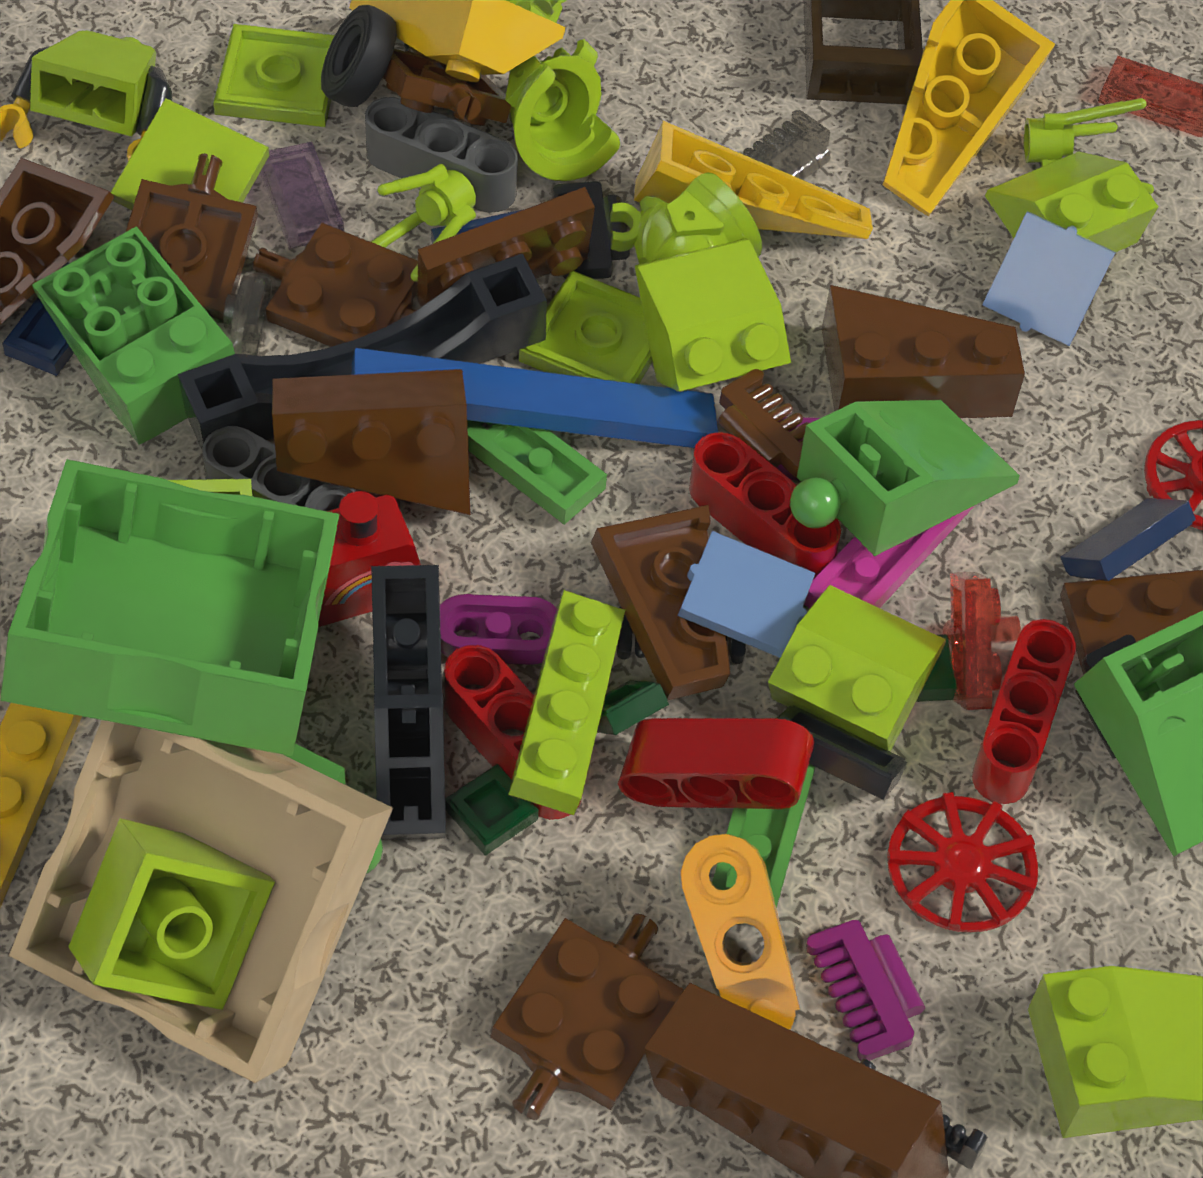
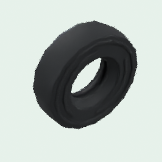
(358, 56)

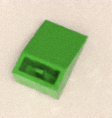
(133, 330)
(1152, 719)

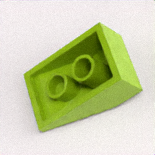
(1120, 1047)

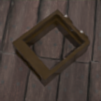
(862, 72)

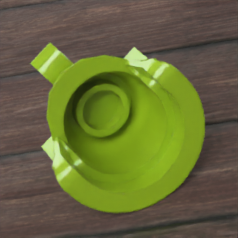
(556, 114)
(697, 219)

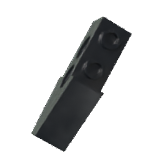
(408, 700)

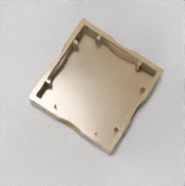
(252, 806)

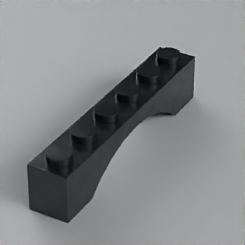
(471, 322)

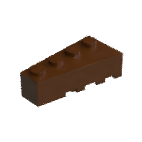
(793, 1094)

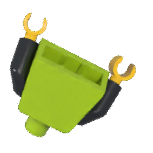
(89, 82)

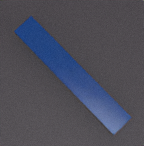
(564, 401)

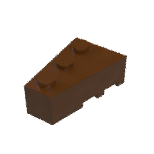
(917, 352)
(378, 434)

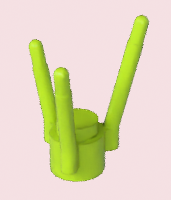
(1053, 135)
(443, 200)

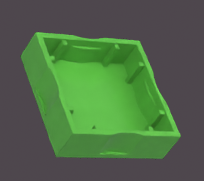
(171, 609)

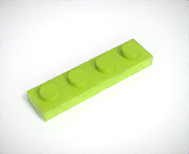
(567, 703)

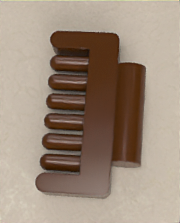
(756, 426)

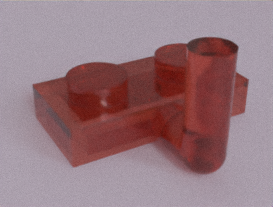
(972, 628)

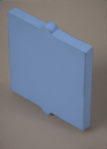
(1048, 278)
(746, 594)

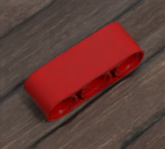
(741, 484)
(1029, 687)
(490, 710)
(717, 763)

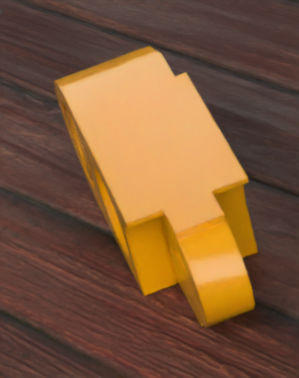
(761, 985)

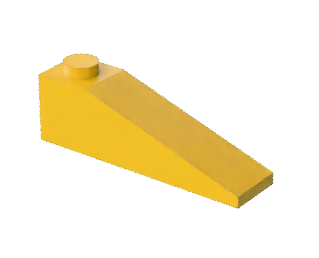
(470, 34)
(964, 88)
(770, 195)

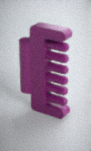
(883, 985)

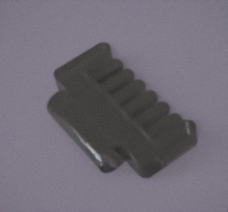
(795, 148)

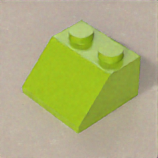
(1080, 191)
(711, 316)
(855, 667)
(169, 916)

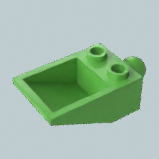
(893, 470)

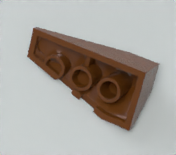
(42, 227)

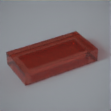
(1168, 97)

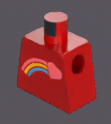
(366, 536)

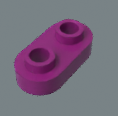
(498, 625)

